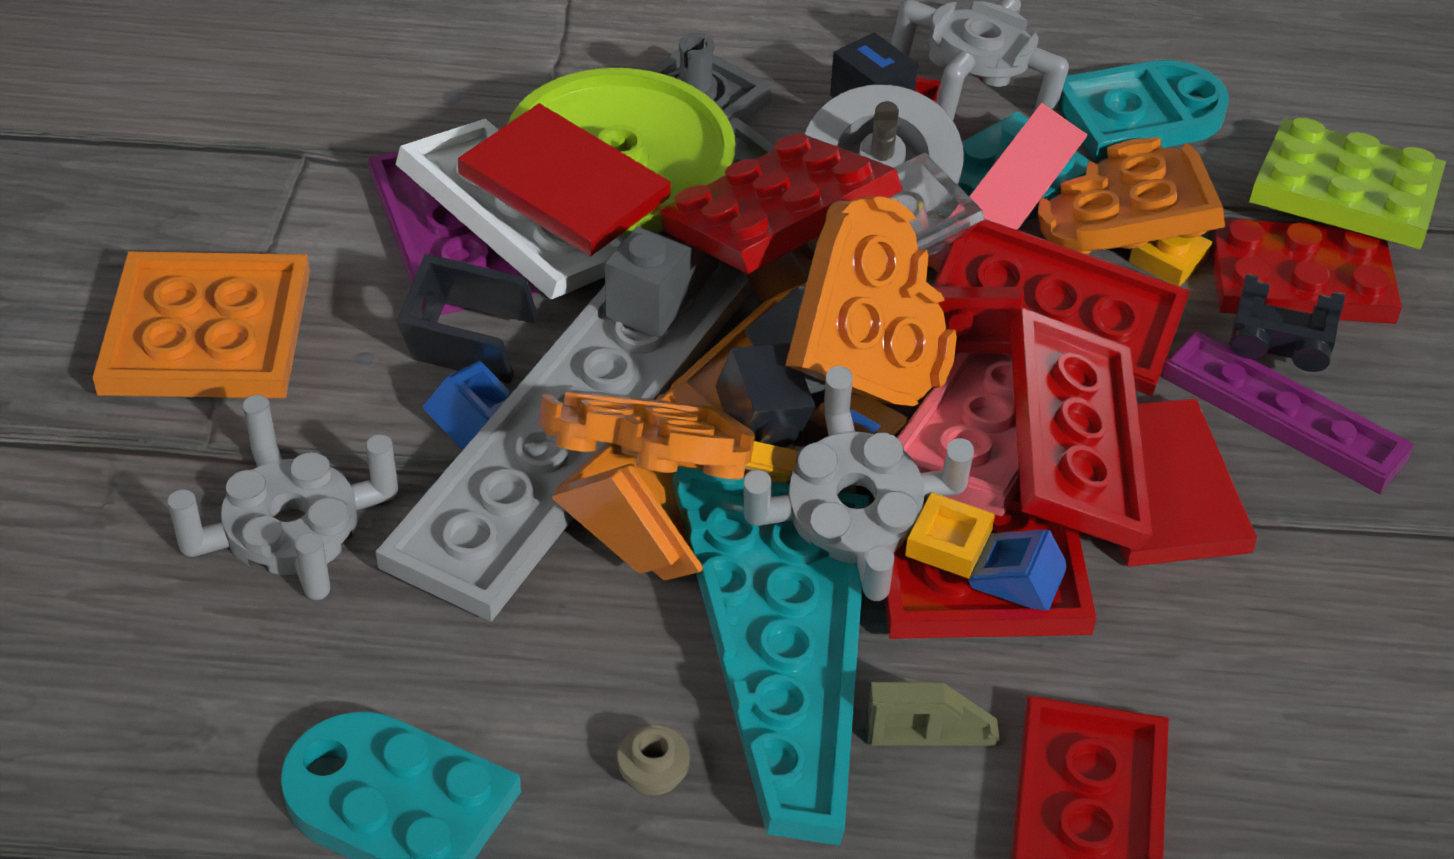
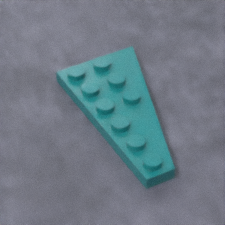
(786, 650)

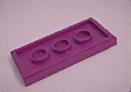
(427, 227)

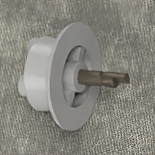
(890, 127)

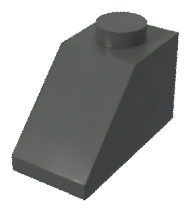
(653, 280)

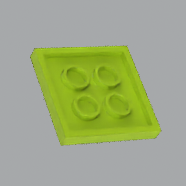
(1350, 181)

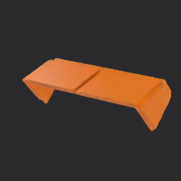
(637, 507)

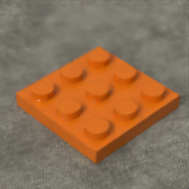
(203, 325)

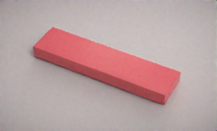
(1024, 171)

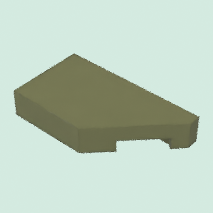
(926, 716)

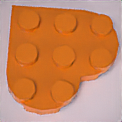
(1133, 199)
(873, 306)
(650, 430)

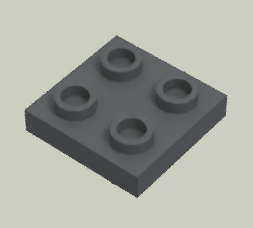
(727, 85)

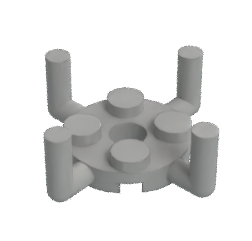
(980, 41)
(862, 459)
(284, 485)

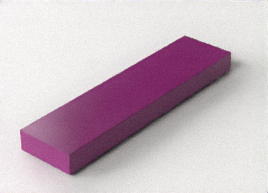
(1288, 411)

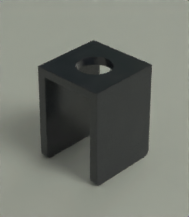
(468, 287)

